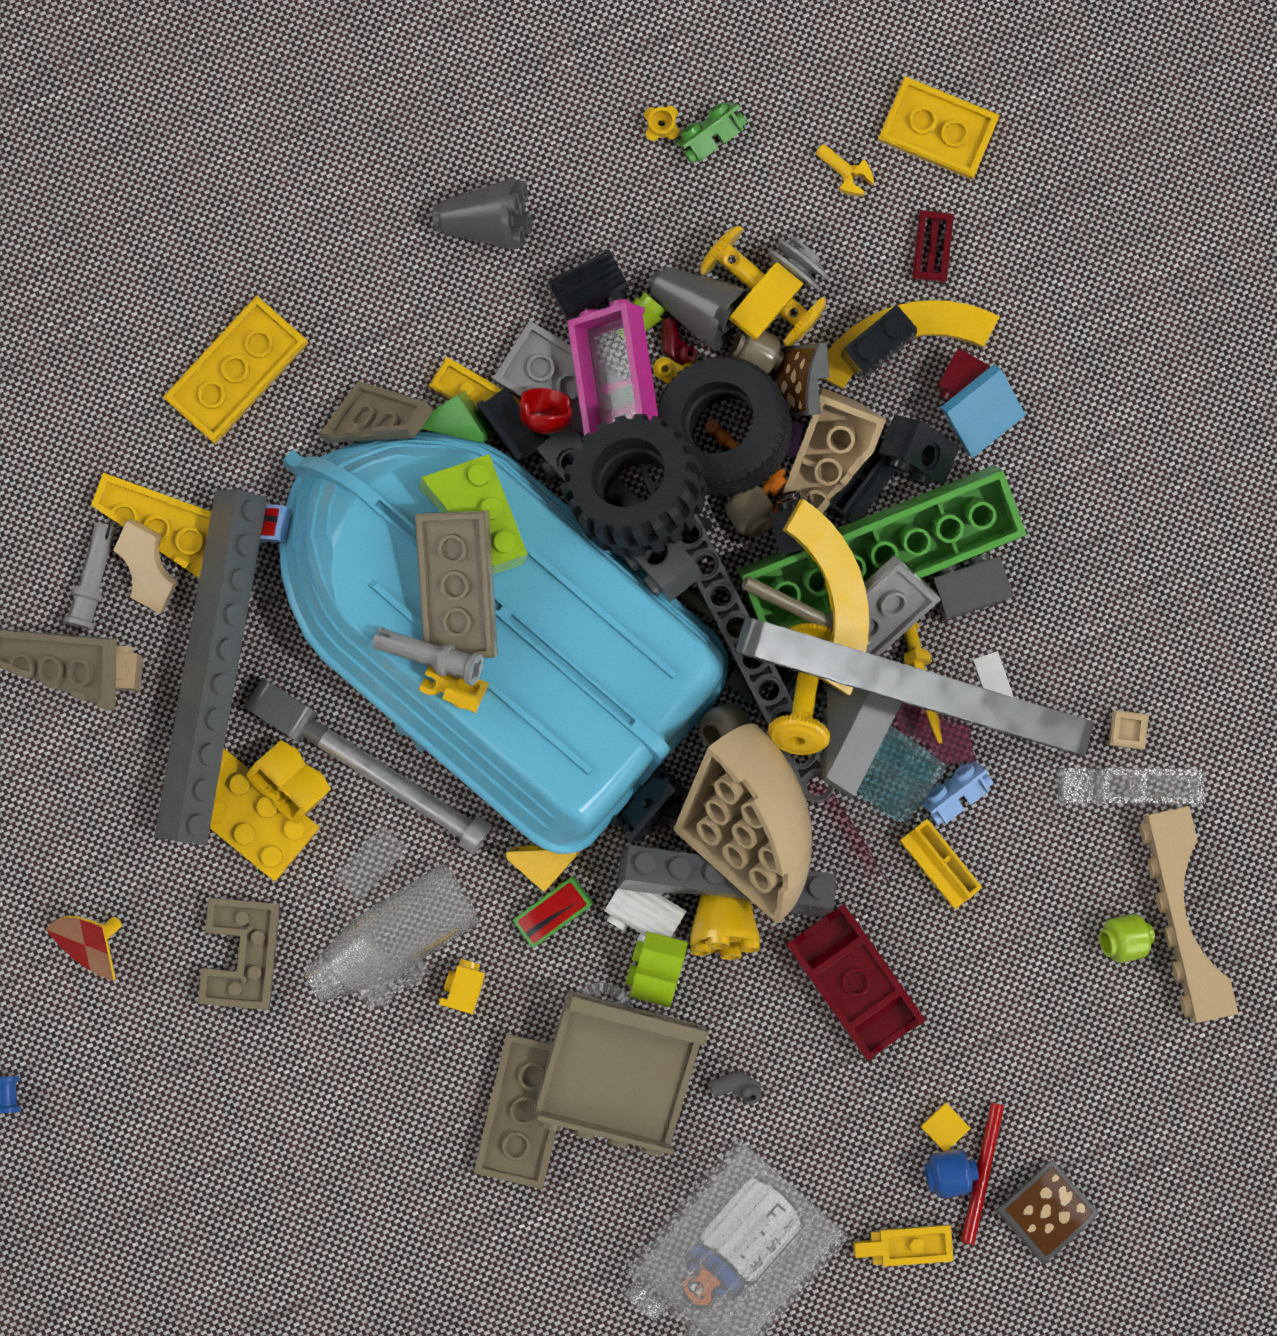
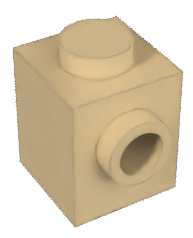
(128, 669)

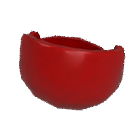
(545, 410)

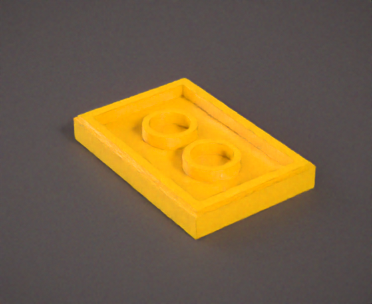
(938, 127)

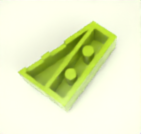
(477, 488)

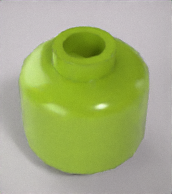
(1126, 938)

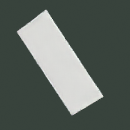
(993, 674)

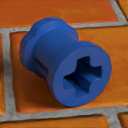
(8, 1096)

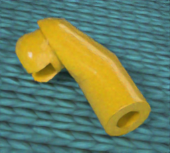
(666, 369)

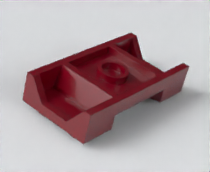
(855, 982)

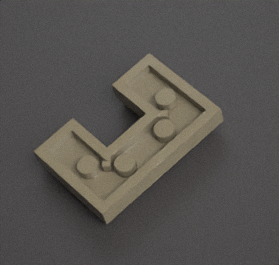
(258, 932)

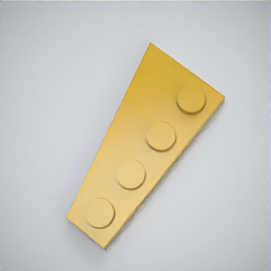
(180, 524)

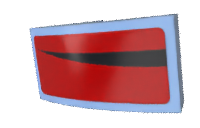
(275, 523)

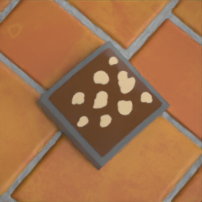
(799, 377)
(1047, 1212)

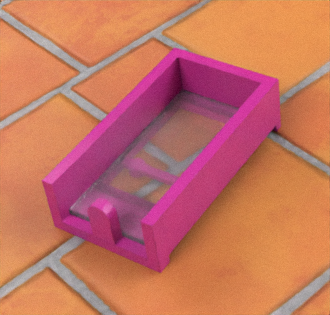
(612, 364)

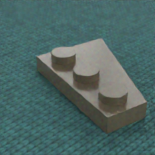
(375, 415)

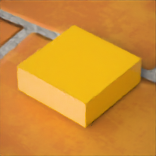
(945, 1127)

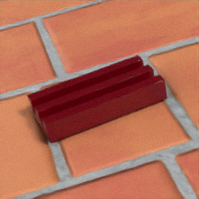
(929, 276)

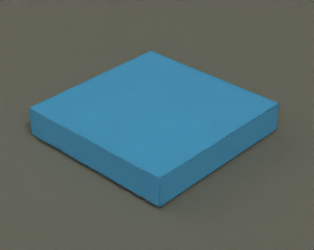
(983, 411)

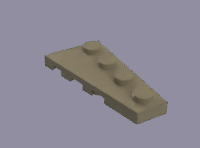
(64, 662)

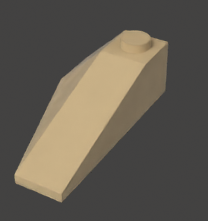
(834, 447)

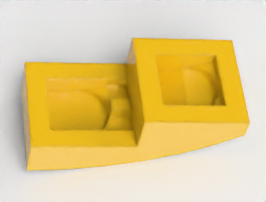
(766, 301)

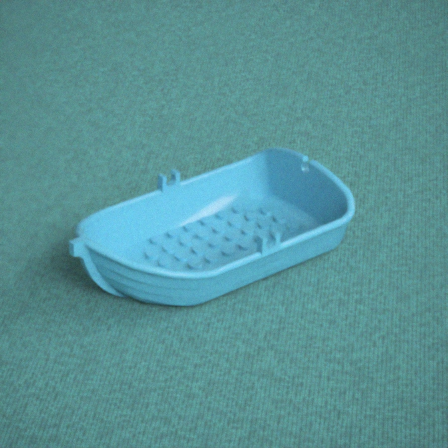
(588, 665)

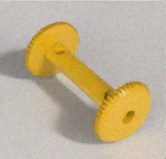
(751, 275)
(799, 731)

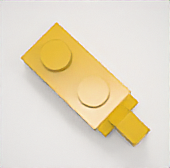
(907, 1246)

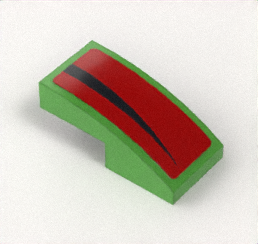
(553, 912)

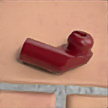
(673, 345)

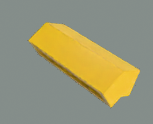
(940, 864)

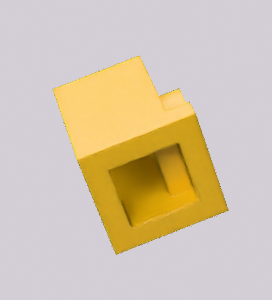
(463, 987)

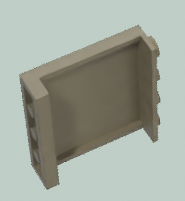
(617, 1073)

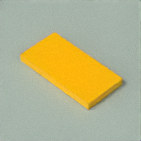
(236, 369)

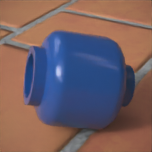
(950, 1173)

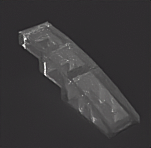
(1131, 786)

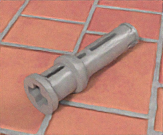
(87, 593)
(443, 658)

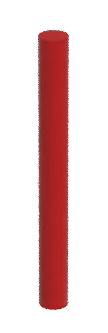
(984, 1167)

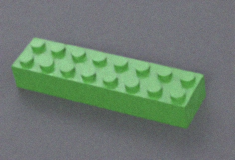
(921, 532)

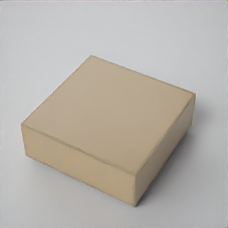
(1128, 730)

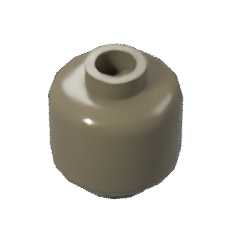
(763, 352)
(750, 512)
(721, 721)

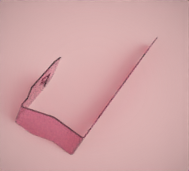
(856, 833)

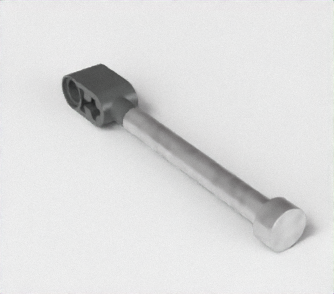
(299, 721)

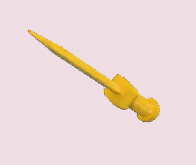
(919, 658)

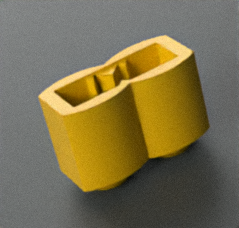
(288, 781)

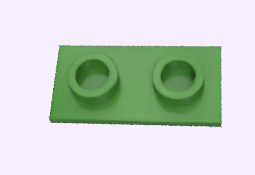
(699, 136)

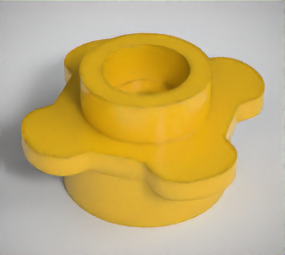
(666, 114)

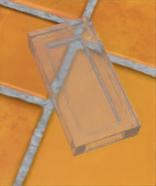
(371, 863)

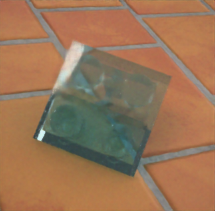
(900, 776)

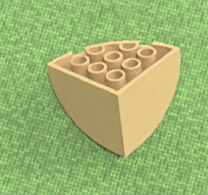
(750, 819)

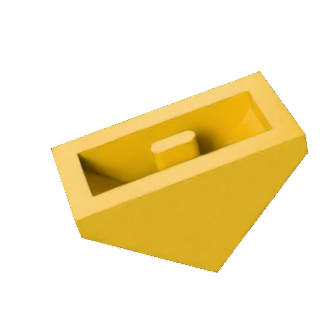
(539, 864)

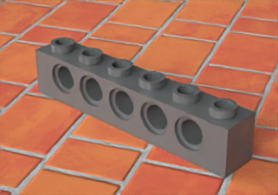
(678, 567)

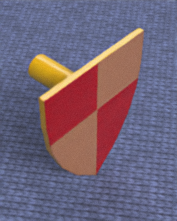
(86, 942)

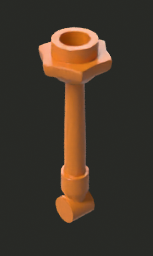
(774, 484)

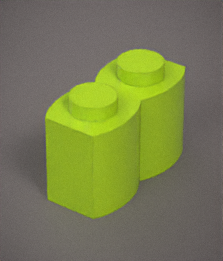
(657, 970)

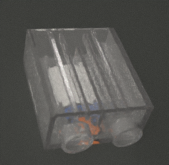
(733, 1250)

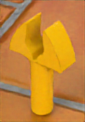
(846, 171)

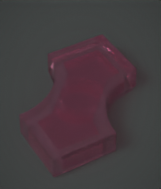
(956, 738)

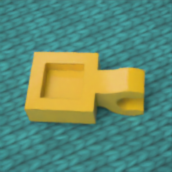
(455, 690)

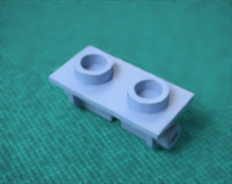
(968, 781)

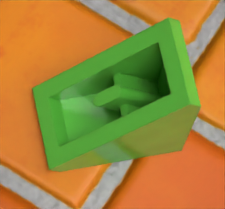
(459, 419)

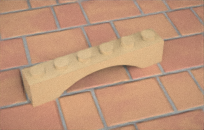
(1205, 988)

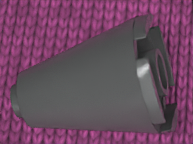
(698, 303)

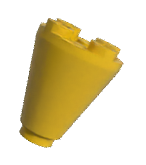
(724, 927)

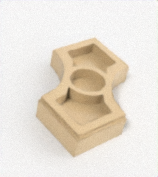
(150, 580)

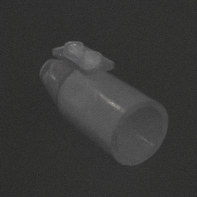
(389, 942)

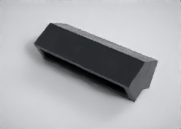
(863, 488)

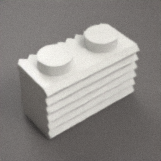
(644, 913)

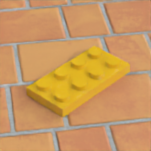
(254, 823)

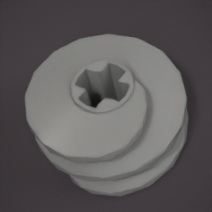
(799, 261)

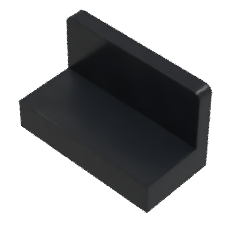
(503, 417)

